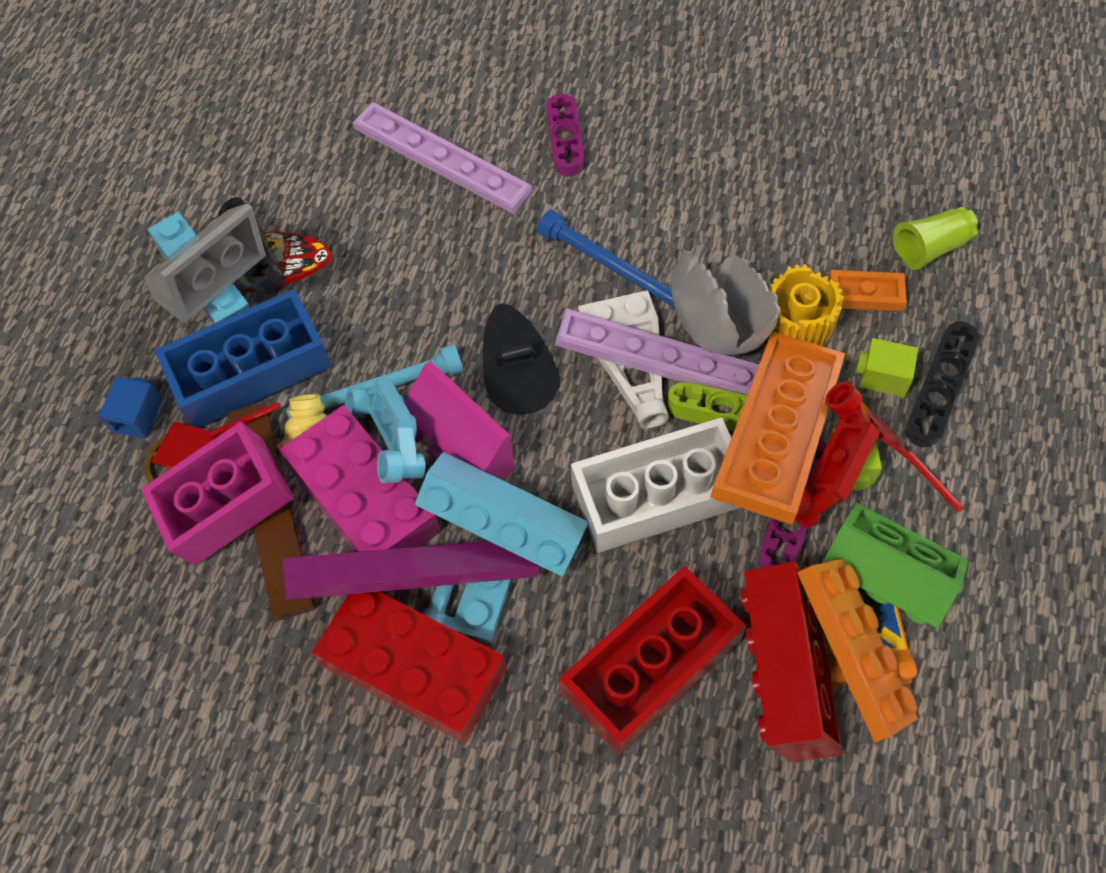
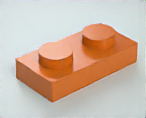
(871, 290)

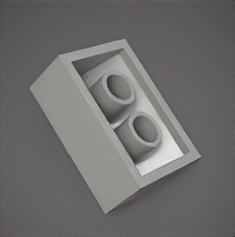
(207, 263)

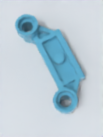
(395, 426)

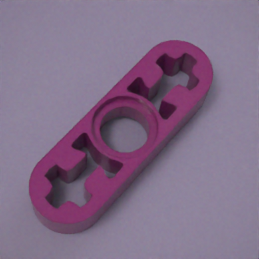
(568, 124)

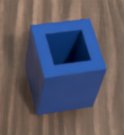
(130, 407)

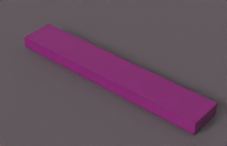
(401, 569)

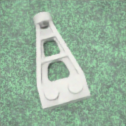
(636, 312)

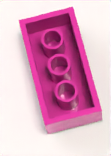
(339, 471)

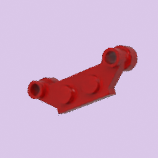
(842, 456)

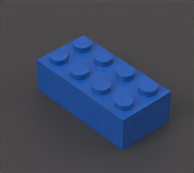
(243, 359)

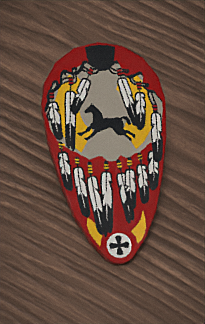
(297, 255)

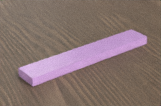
(443, 157)
(653, 353)

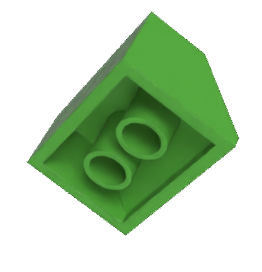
(899, 565)

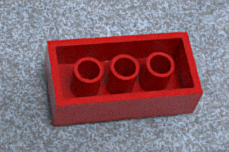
(651, 659)
(411, 662)
(791, 666)

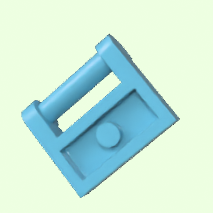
(477, 610)

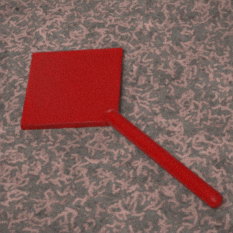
(889, 437)
(184, 439)

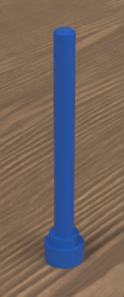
(555, 227)

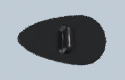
(517, 363)

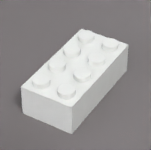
(652, 485)

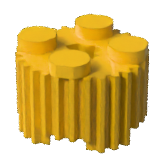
(807, 304)

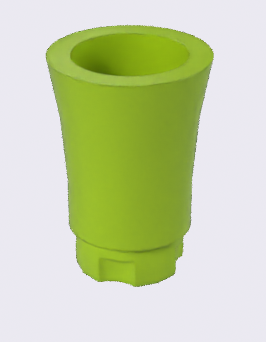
(931, 237)

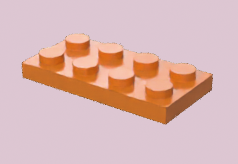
(858, 648)

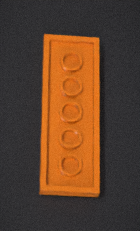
(779, 428)

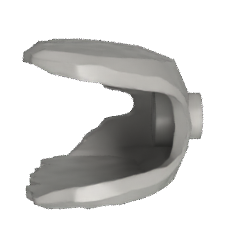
(725, 311)

